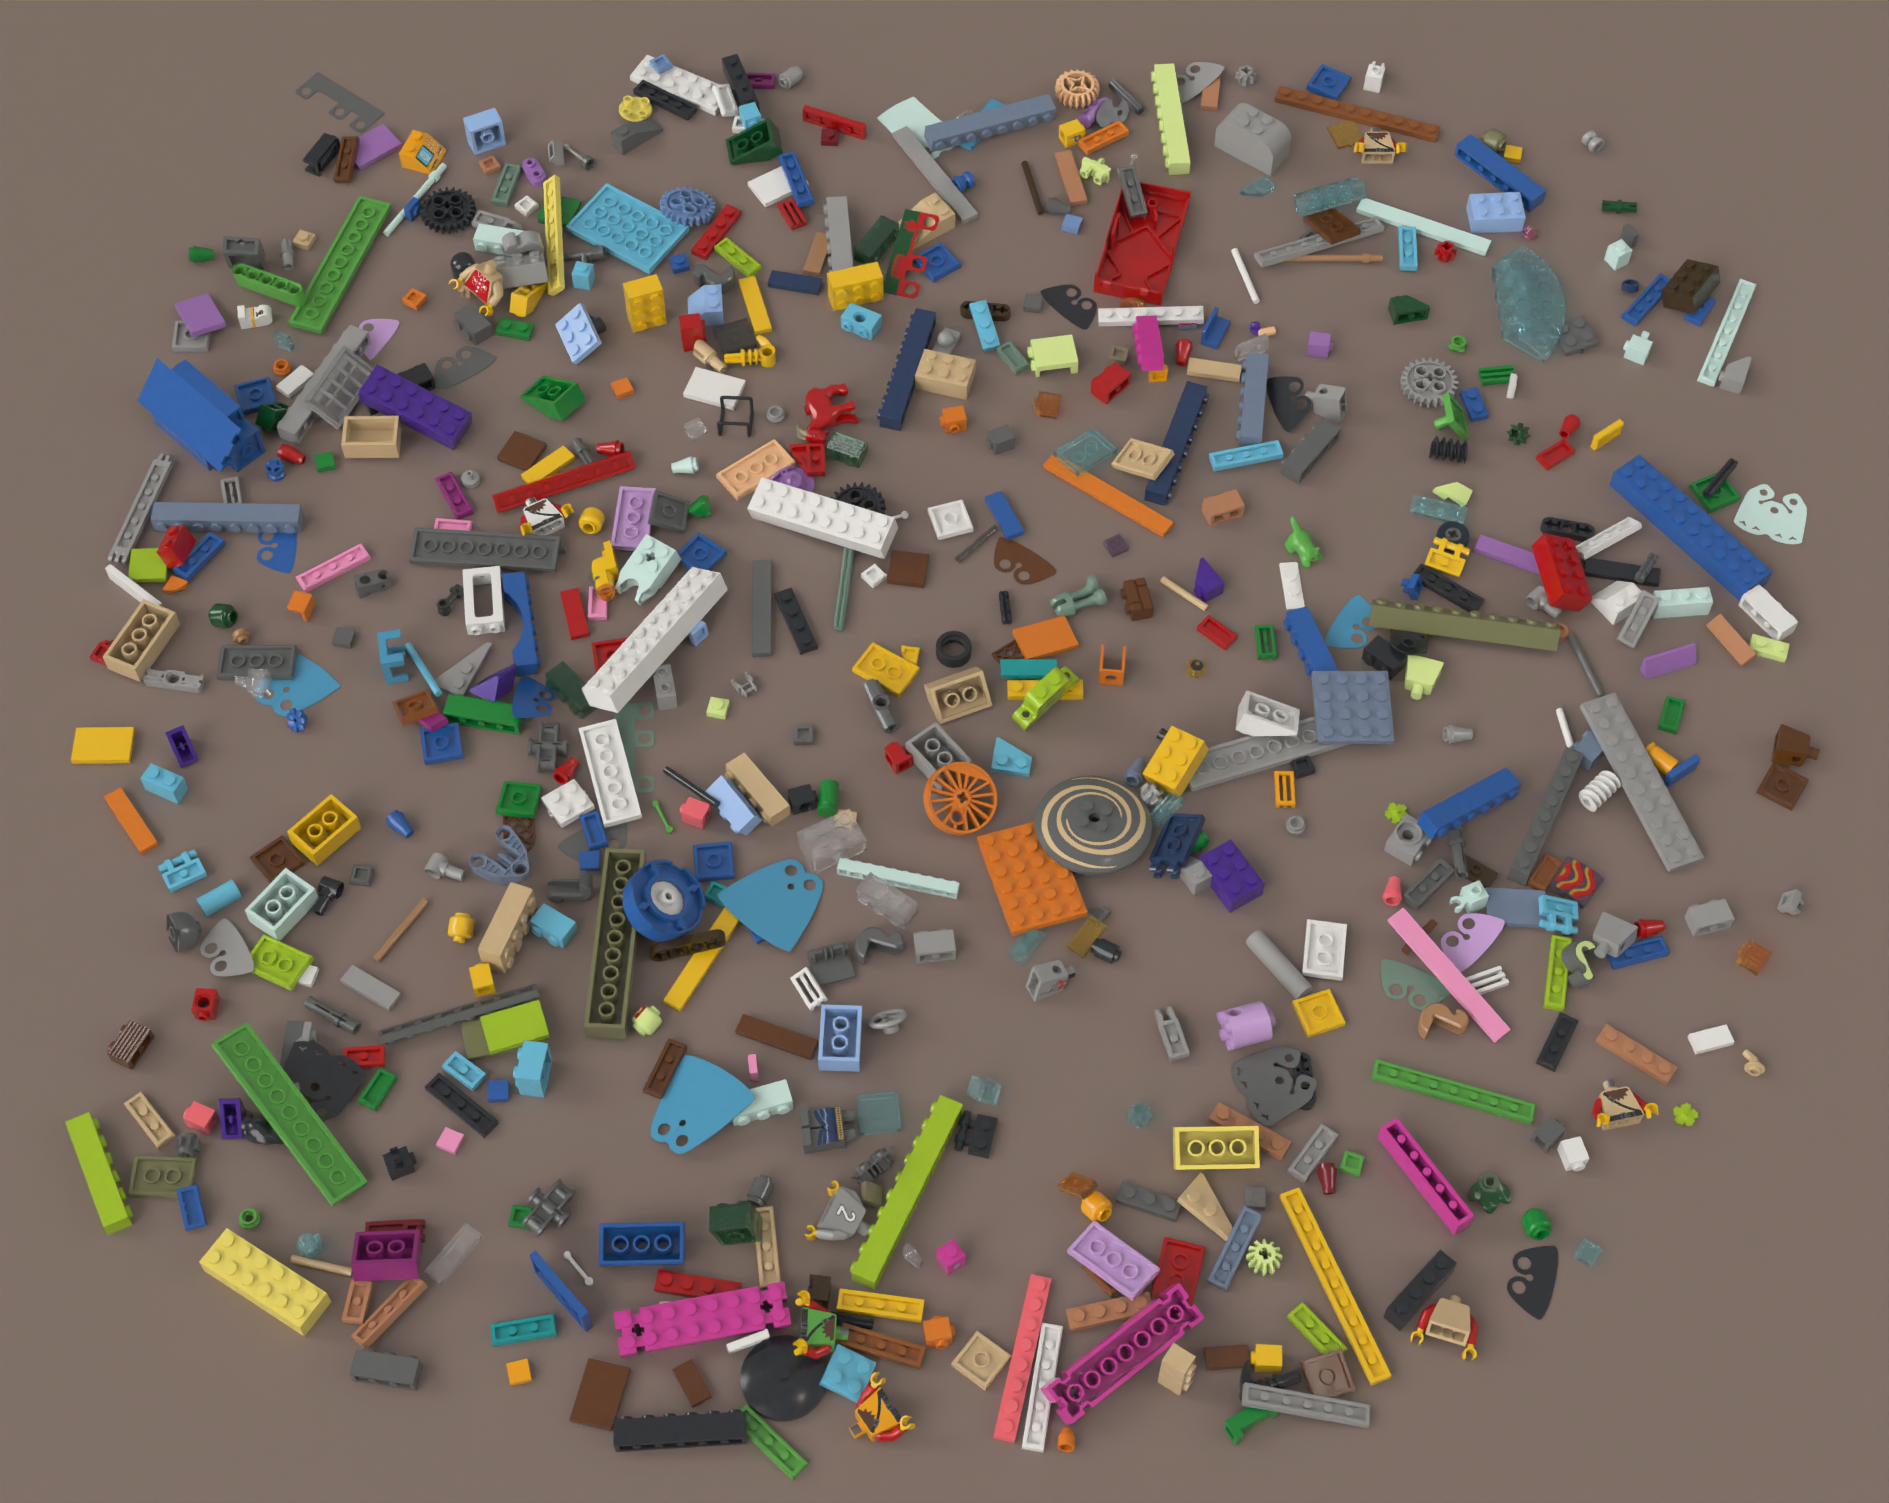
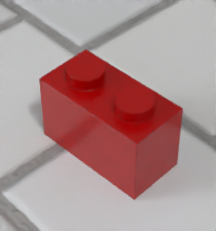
(691, 330)
(1110, 383)
(176, 546)

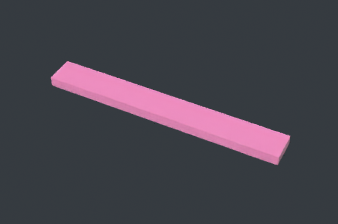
(1449, 975)

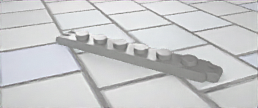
(141, 509)

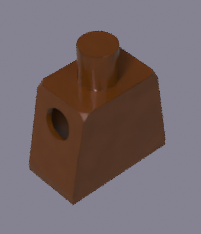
(1792, 747)

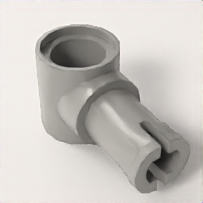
(1538, 599)
(439, 866)

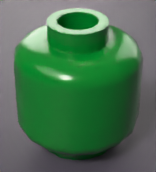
(1536, 1223)

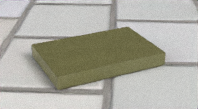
(161, 1176)

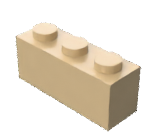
(1177, 1369)

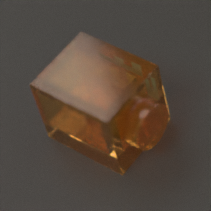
(1047, 405)
(1752, 957)

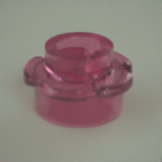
(1529, 233)

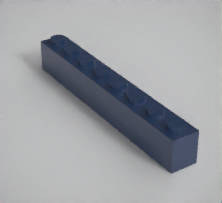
(903, 376)
(1177, 439)

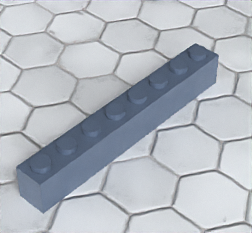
(989, 123)
(228, 517)

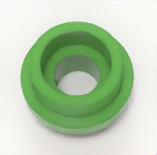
(245, 1214)

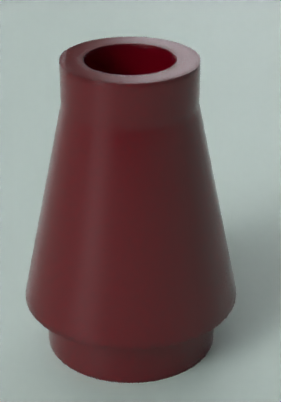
(1327, 1176)

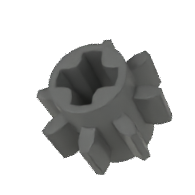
(187, 1145)

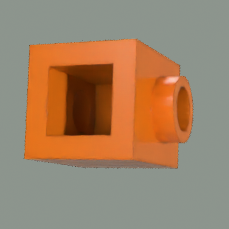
(953, 419)
(938, 1332)

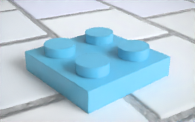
(847, 1373)

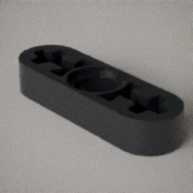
(1555, 522)
(1307, 1070)

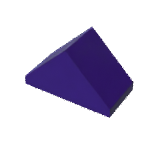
(181, 746)
(231, 1117)

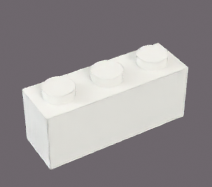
(1768, 613)

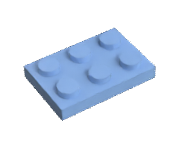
(578, 333)

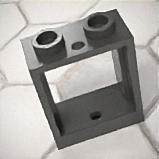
(236, 253)

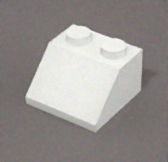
(1616, 600)

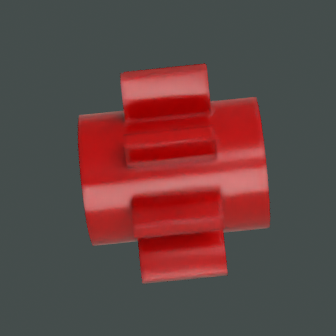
(1445, 251)

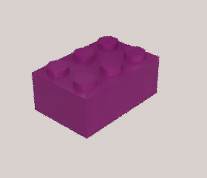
(386, 1255)

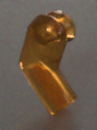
(1130, 301)

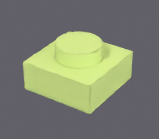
(718, 708)

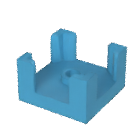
(391, 656)

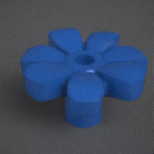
(297, 720)

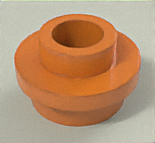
(281, 367)

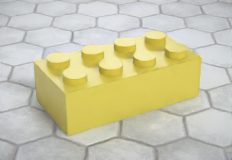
(1216, 1147)

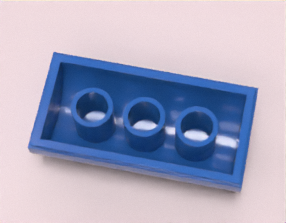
(642, 1244)

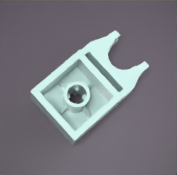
(647, 568)

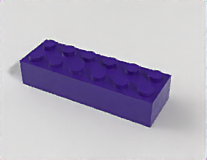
(415, 407)

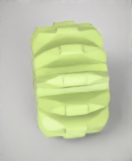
(1271, 1254)

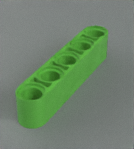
(269, 284)

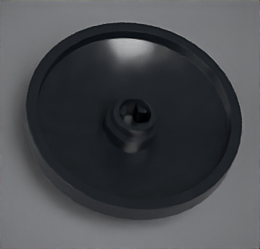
(779, 1382)

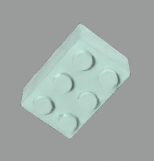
(282, 904)

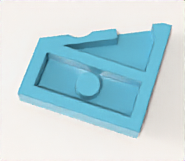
(1010, 760)

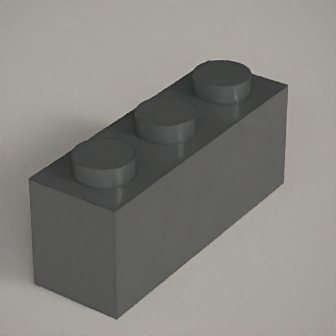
(386, 1369)

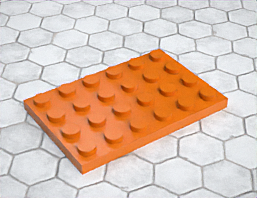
(1028, 882)

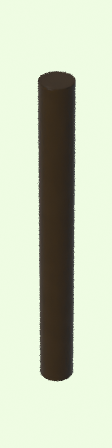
(1032, 187)

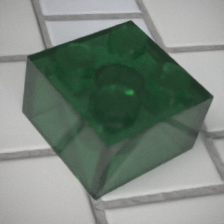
(735, 1223)

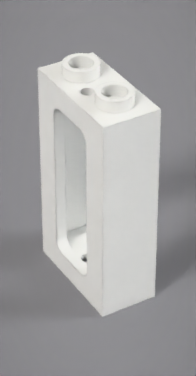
(487, 624)

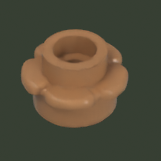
(241, 636)

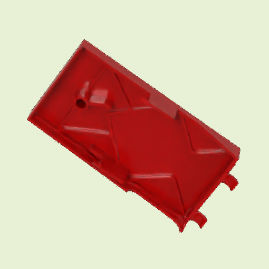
(1142, 248)

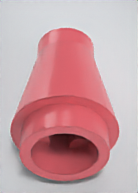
(1392, 895)

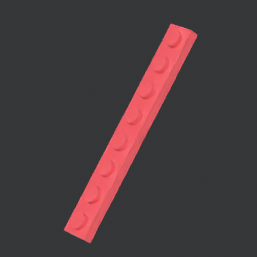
(1022, 1358)

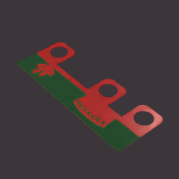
(902, 253)

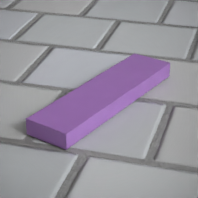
(1506, 553)

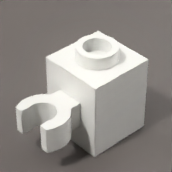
(1374, 77)

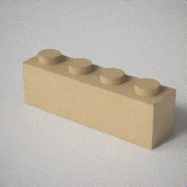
(757, 789)

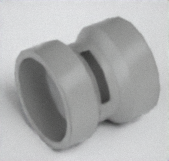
(1593, 142)

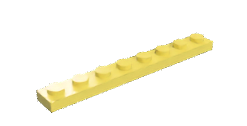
(554, 237)

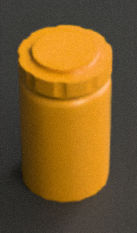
(1662, 760)

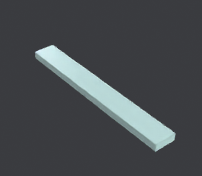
(1424, 226)
(1726, 332)

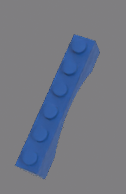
(515, 593)

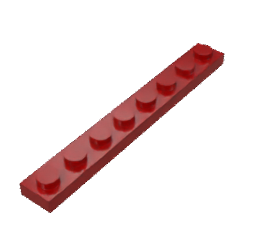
(563, 481)

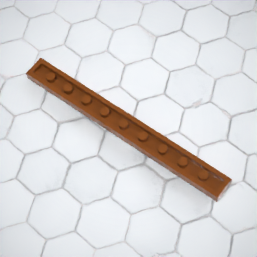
(1357, 113)

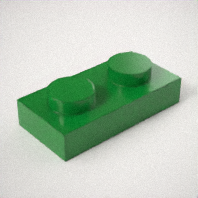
(514, 329)

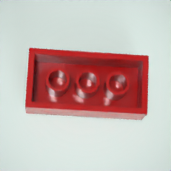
(1561, 572)

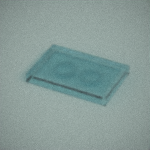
(1085, 452)

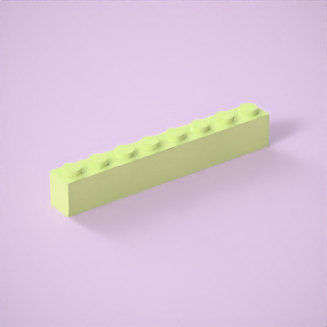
(1171, 119)

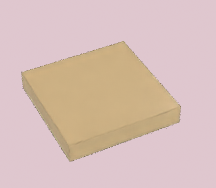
(981, 1360)

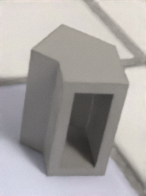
(555, 152)

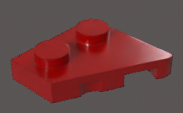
(810, 458)

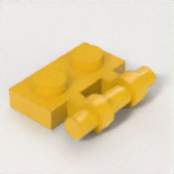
(1444, 561)

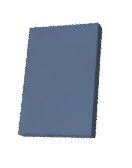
(1515, 906)

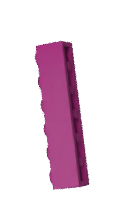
(1425, 1176)

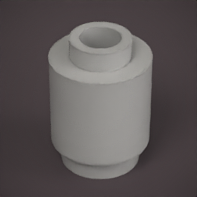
(790, 77)

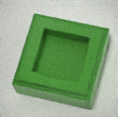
(1352, 1163)

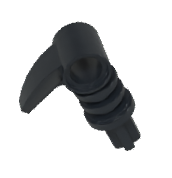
(1277, 1381)

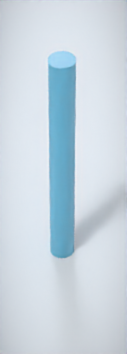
(423, 669)

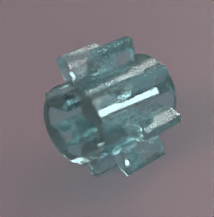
(1139, 1120)
(309, 1245)

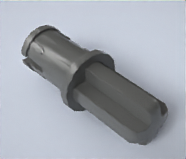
(581, 450)

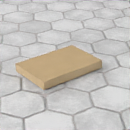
(1142, 459)

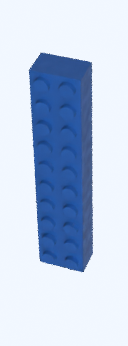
(1689, 527)

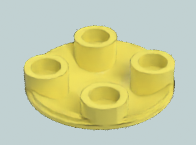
(635, 108)

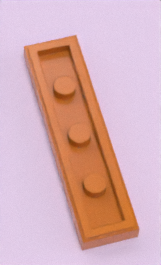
(131, 821)

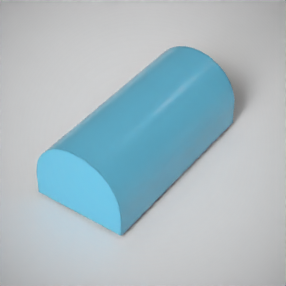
(219, 898)

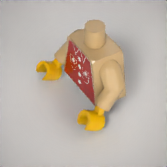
(484, 283)

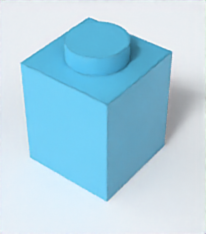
(749, 115)
(583, 275)

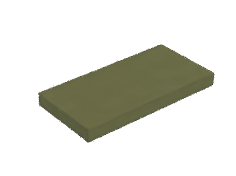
(476, 1043)

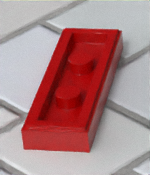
(574, 614)

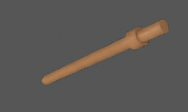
(1363, 258)

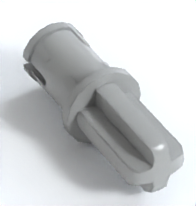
(287, 255)

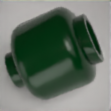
(223, 615)

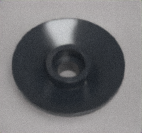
(1408, 643)

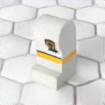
(254, 316)

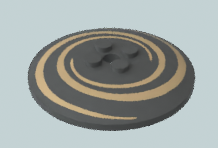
(1089, 846)

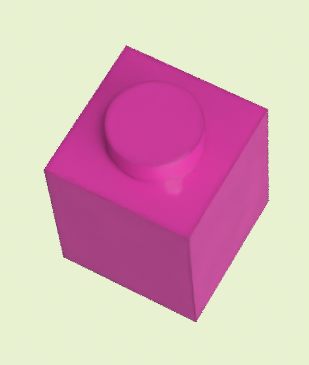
(950, 1257)

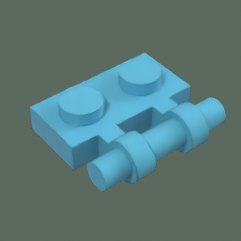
(184, 874)
(1560, 909)

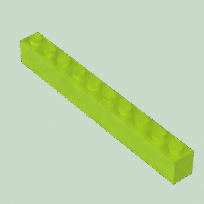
(906, 1193)

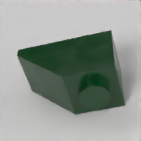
(1407, 309)
(270, 414)

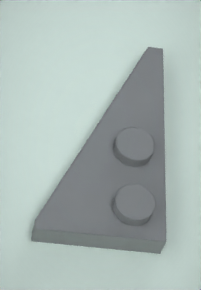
(462, 675)

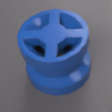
(271, 467)

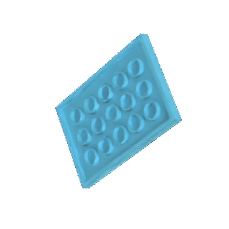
(627, 228)

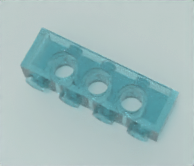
(1329, 196)

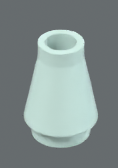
(688, 465)

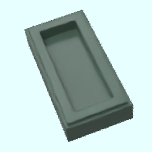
(1012, 358)

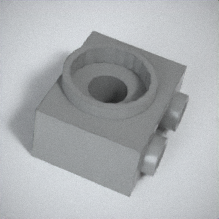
(1404, 849)

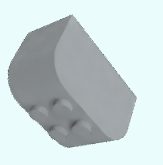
(1254, 138)

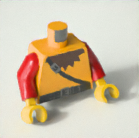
(878, 1415)

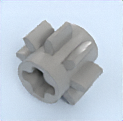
(1245, 75)
(1151, 794)

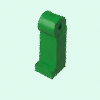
(1244, 1421)

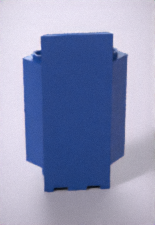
(200, 417)

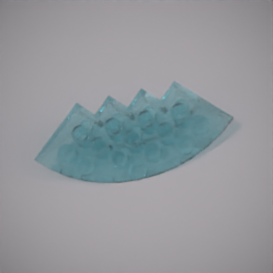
(1529, 302)

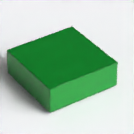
(325, 461)
(517, 1216)

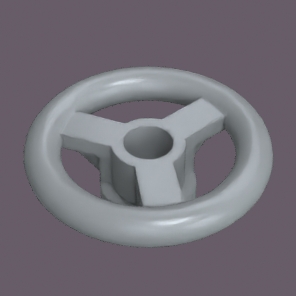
(889, 1020)

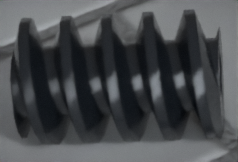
(1449, 449)

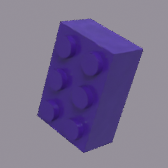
(1232, 876)

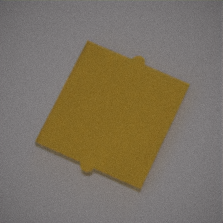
(1344, 134)

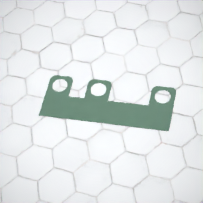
(626, 725)

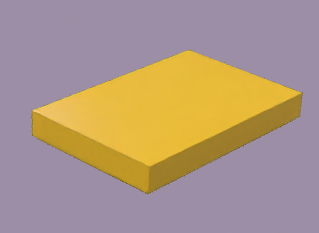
(886, 667)
(103, 745)

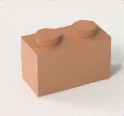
(1223, 507)

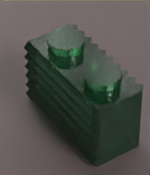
(846, 449)

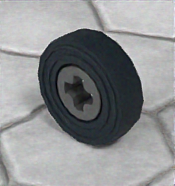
(1459, 530)

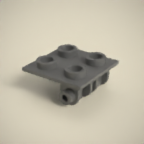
(830, 963)
(878, 1161)

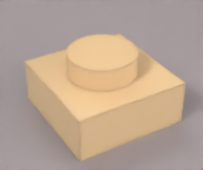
(304, 240)

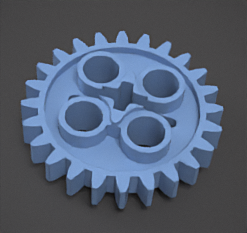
(687, 206)

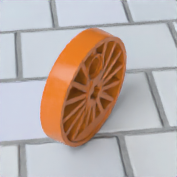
(954, 805)

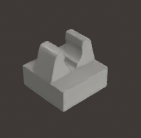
(1790, 901)

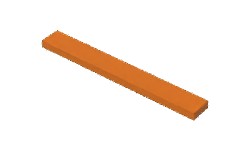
(1112, 497)

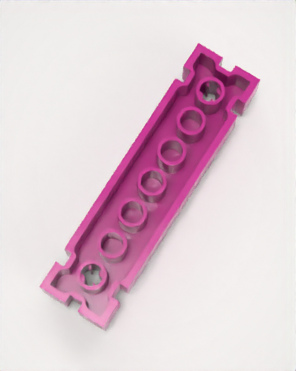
(702, 1319)
(1122, 1353)

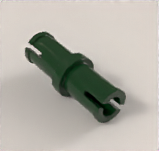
(1619, 206)

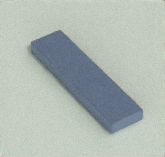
(1234, 1248)

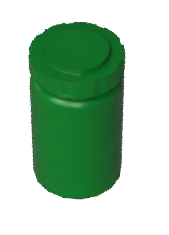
(828, 798)

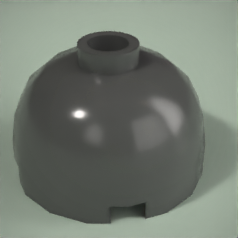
(183, 931)

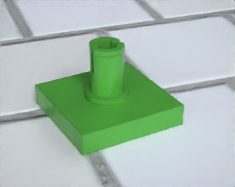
(1454, 417)

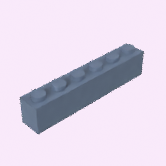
(1253, 399)

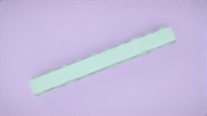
(899, 878)

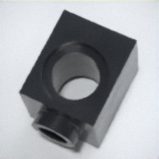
(802, 799)

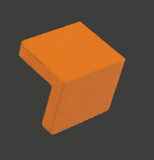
(302, 603)

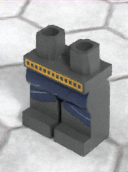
(824, 1129)

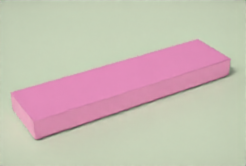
(333, 568)

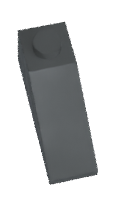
(634, 134)

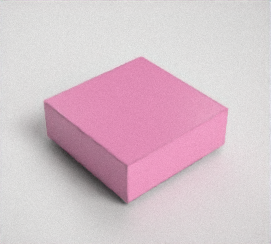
(753, 1068)
(450, 1140)

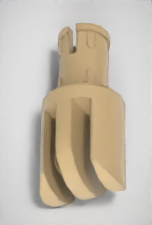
(708, 356)

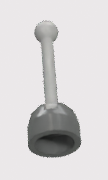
(588, 166)

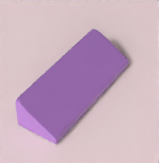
(1669, 661)

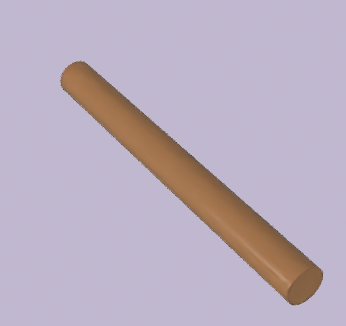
(400, 930)

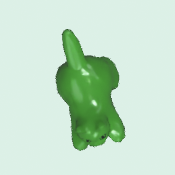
(1300, 542)

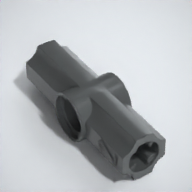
(884, 714)

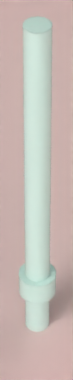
(433, 178)

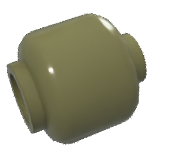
(1494, 140)

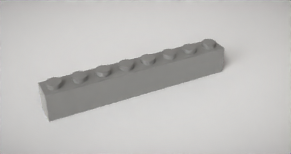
(300, 417)

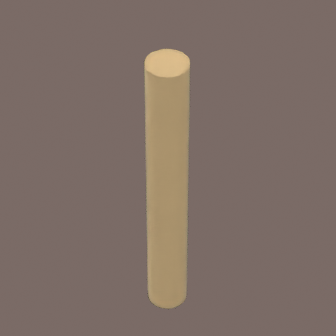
(1185, 594)
(321, 1265)

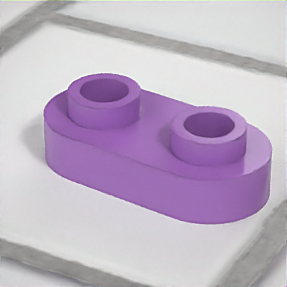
(531, 169)

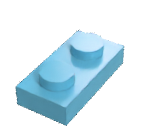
(464, 1071)

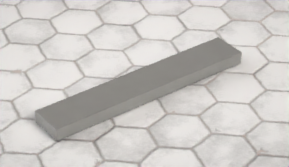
(1306, 1405)

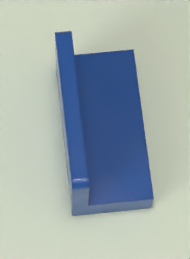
(1214, 330)

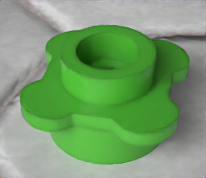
(1458, 344)

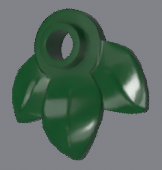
(1489, 1195)

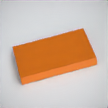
(1045, 638)

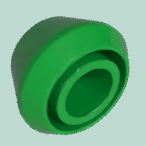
(700, 507)

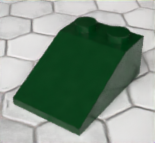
(755, 144)

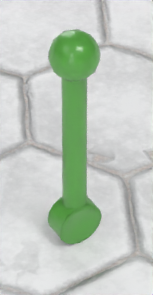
(669, 829)

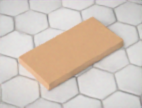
(745, 474)

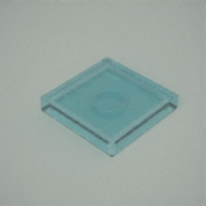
(878, 1113)

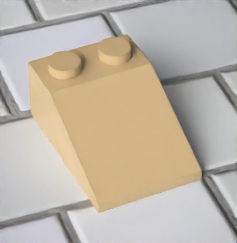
(933, 205)

